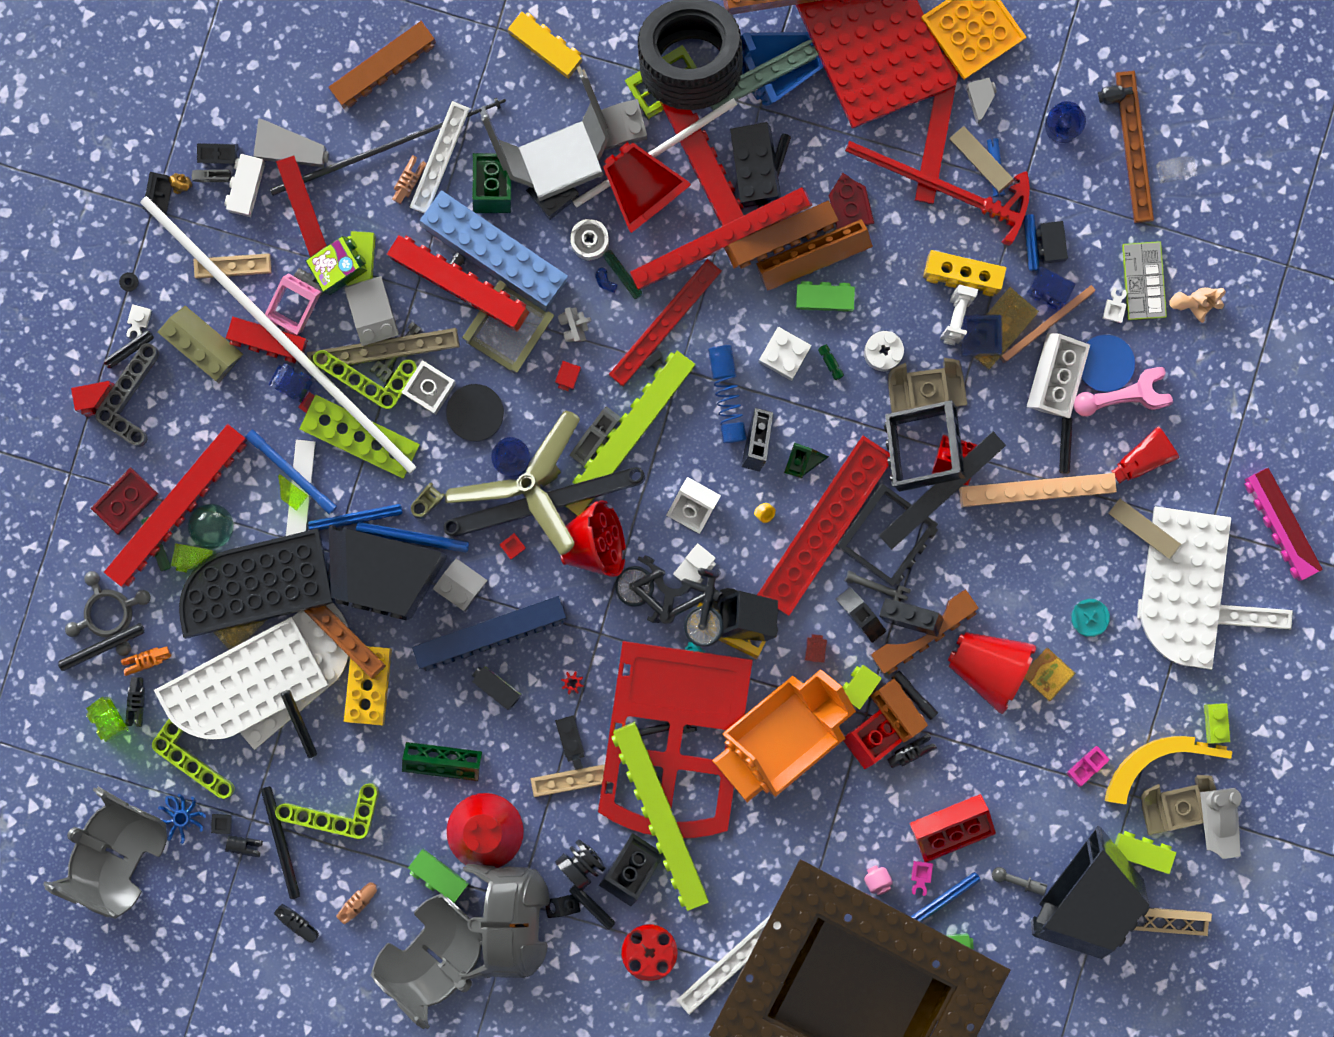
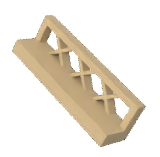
(1176, 914)

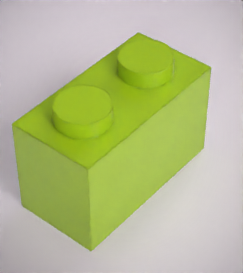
(861, 685)
(1217, 723)

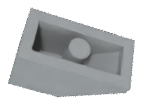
(980, 96)

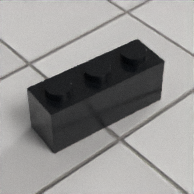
(911, 617)

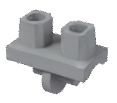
(577, 323)

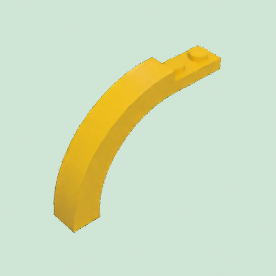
(1129, 769)

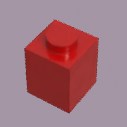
(567, 376)

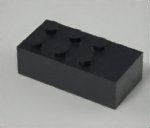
(755, 164)

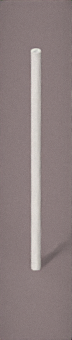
(663, 147)

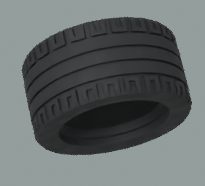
(690, 20)

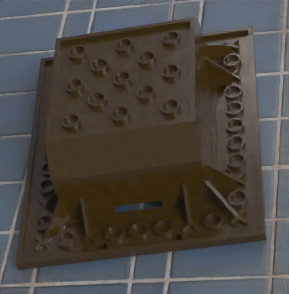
(855, 974)

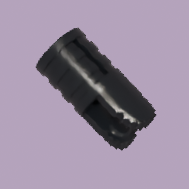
(239, 846)

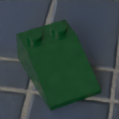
(490, 185)

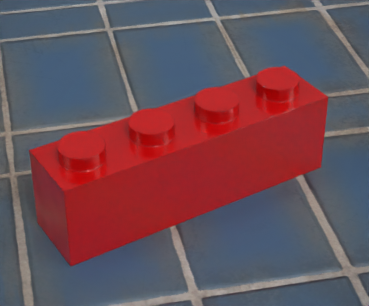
(258, 338)

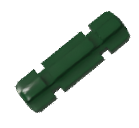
(830, 362)

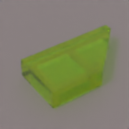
(290, 493)

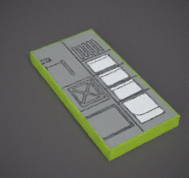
(1144, 280)

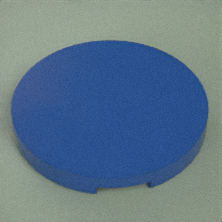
(1108, 363)

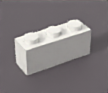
(245, 185)

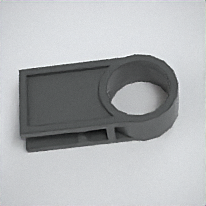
(211, 175)

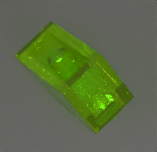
(189, 557)

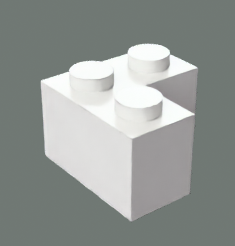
(696, 559)

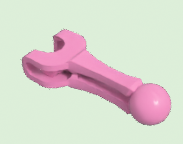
(1142, 392)

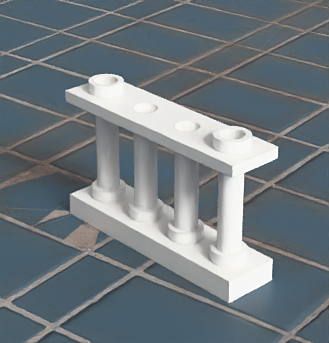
(962, 298)

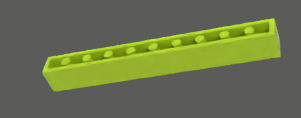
(635, 423)
(660, 815)

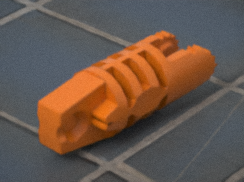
(145, 660)

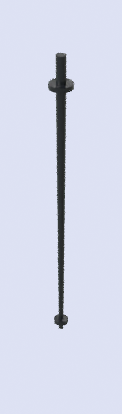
(321, 172)

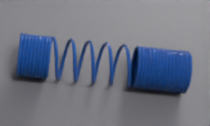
(724, 368)

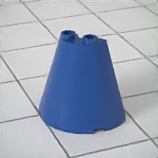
(762, 47)

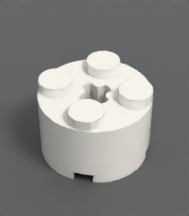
(591, 228)
(889, 341)

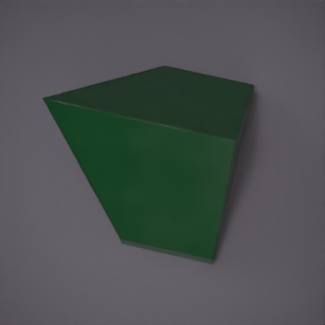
(802, 460)

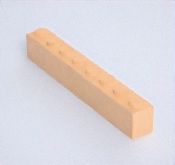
(1037, 490)

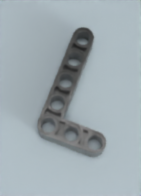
(126, 394)

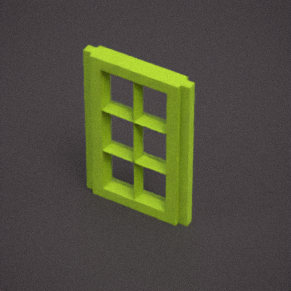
(636, 79)

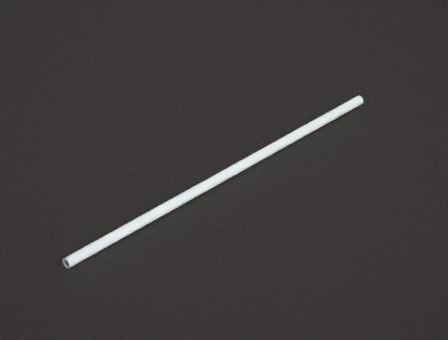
(277, 334)

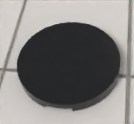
(475, 412)

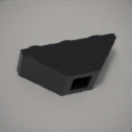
(861, 614)

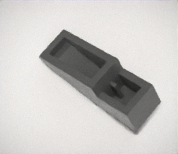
(595, 436)

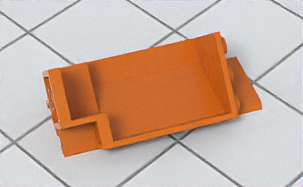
(784, 735)

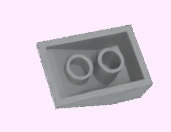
(624, 124)
(371, 311)

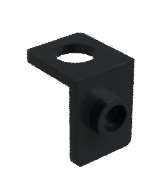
(564, 906)

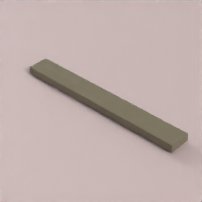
(392, 348)

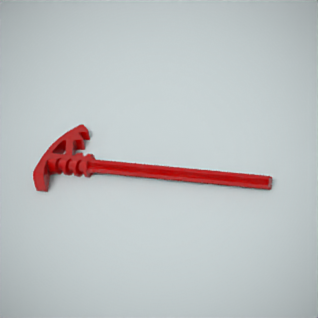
(986, 205)

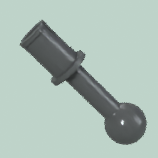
(999, 875)

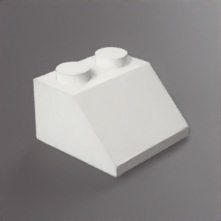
(693, 505)

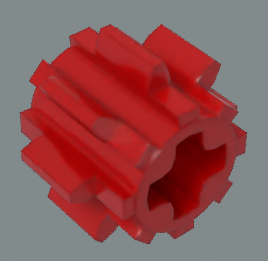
(570, 687)

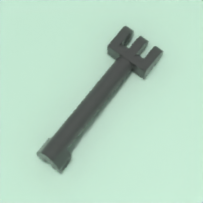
(384, 368)
(896, 594)

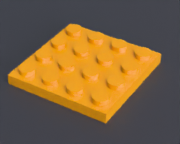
(973, 32)

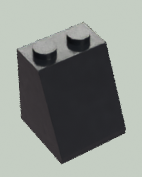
(748, 616)

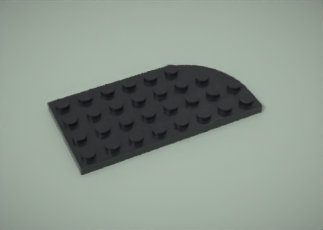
(255, 584)

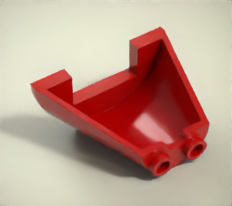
(641, 184)
(992, 666)

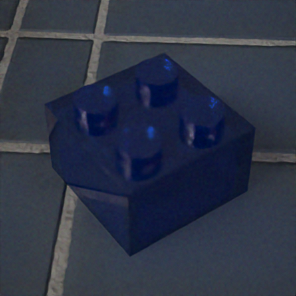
(1050, 288)
(982, 335)

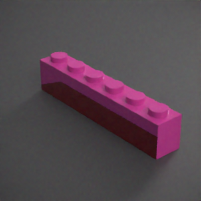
(1283, 524)

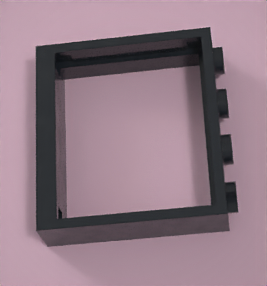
(920, 413)
(909, 561)

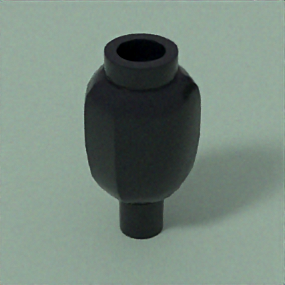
(1114, 94)

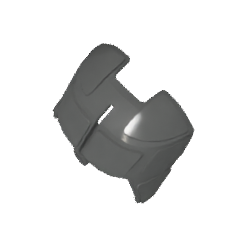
(98, 876)
(511, 898)
(415, 975)

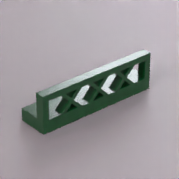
(441, 765)

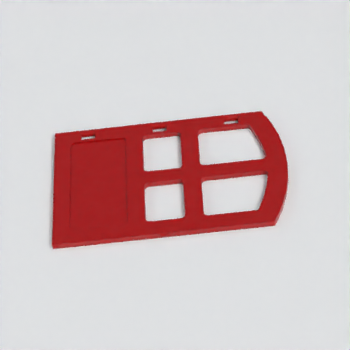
(684, 691)

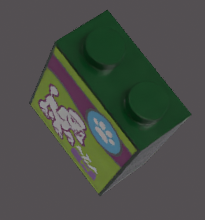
(336, 265)

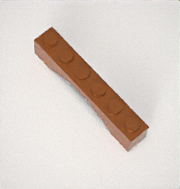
(957, 609)

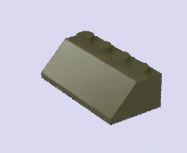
(200, 343)

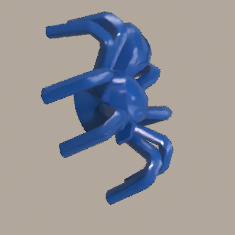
(181, 817)

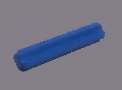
(1031, 242)

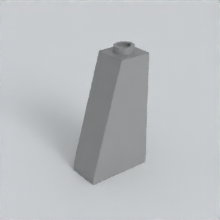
(277, 143)

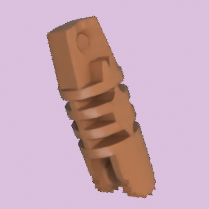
(408, 180)
(357, 903)

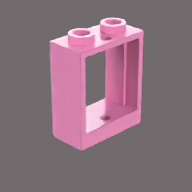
(302, 289)

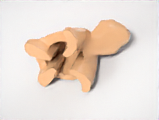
(1199, 301)

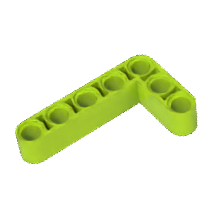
(365, 381)
(187, 758)
(331, 826)

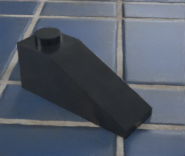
(757, 440)

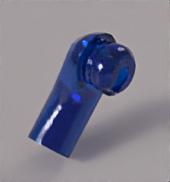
(603, 282)

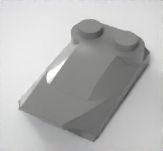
(1222, 821)

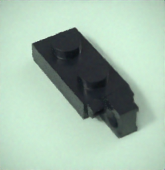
(570, 740)

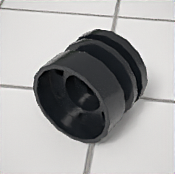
(580, 864)

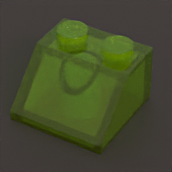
(106, 719)

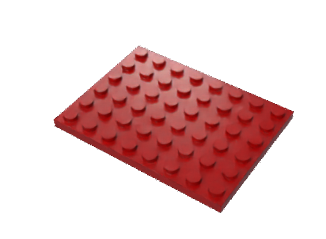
(876, 54)

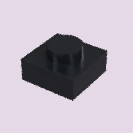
(654, 360)
(221, 823)

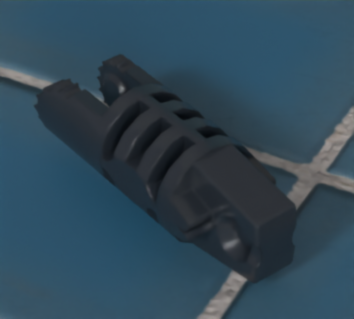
(135, 702)
(911, 752)
(296, 923)

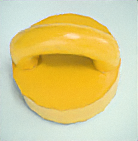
(765, 512)

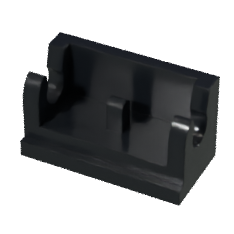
(217, 153)
(158, 191)

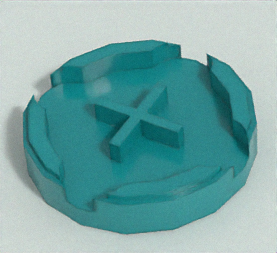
(1090, 617)

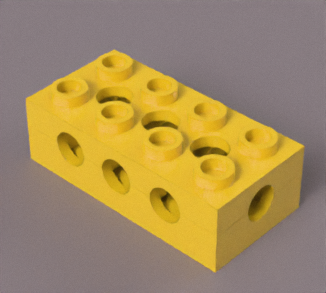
(955, 264)
(377, 695)

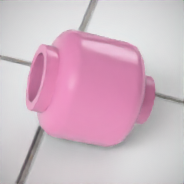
(878, 880)

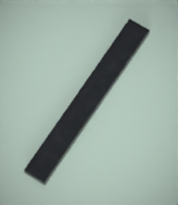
(941, 492)

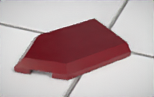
(850, 202)

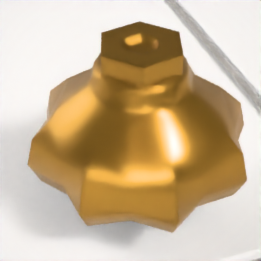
(180, 183)

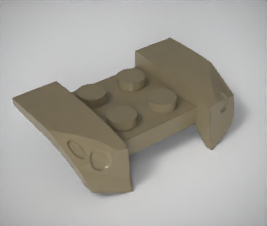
(926, 386)
(1176, 807)

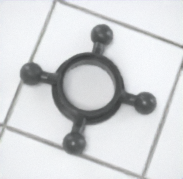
(92, 579)

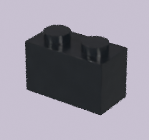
(1052, 242)

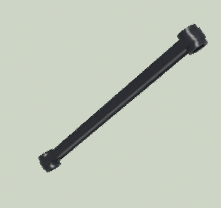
(559, 497)

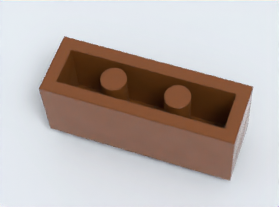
(899, 710)

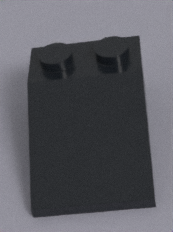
(631, 870)

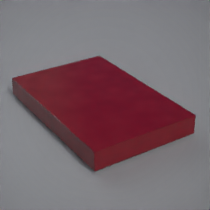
(124, 501)

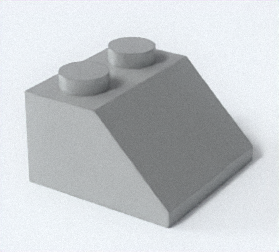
(460, 584)

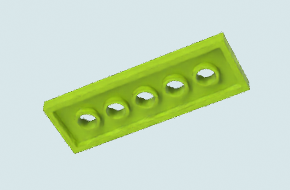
(347, 442)

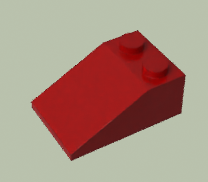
(872, 739)

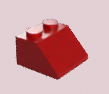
(90, 397)

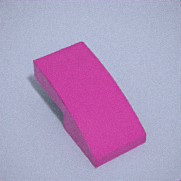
(1088, 766)

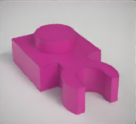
(921, 873)

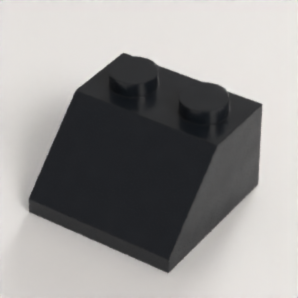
(554, 204)

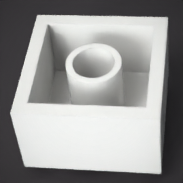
(784, 353)
(429, 387)

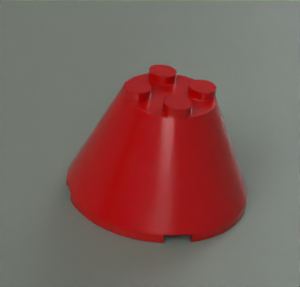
(597, 541)
(485, 830)

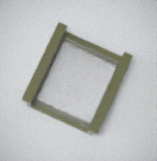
(503, 343)

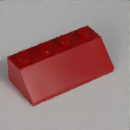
(953, 828)

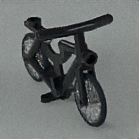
(702, 625)

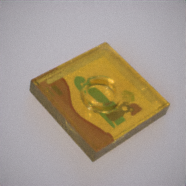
(1048, 674)

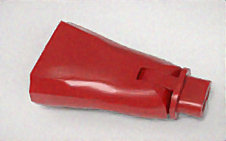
(1146, 456)

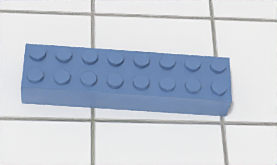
(493, 250)

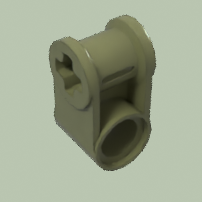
(427, 500)

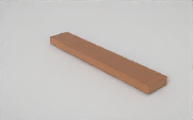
(1047, 324)

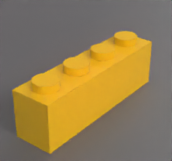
(545, 45)

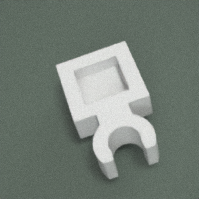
(1114, 308)
(139, 318)

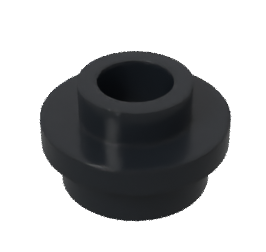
(132, 286)

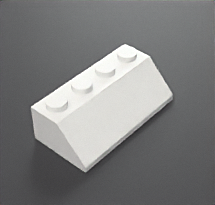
(1058, 375)

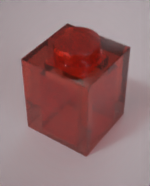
(815, 648)

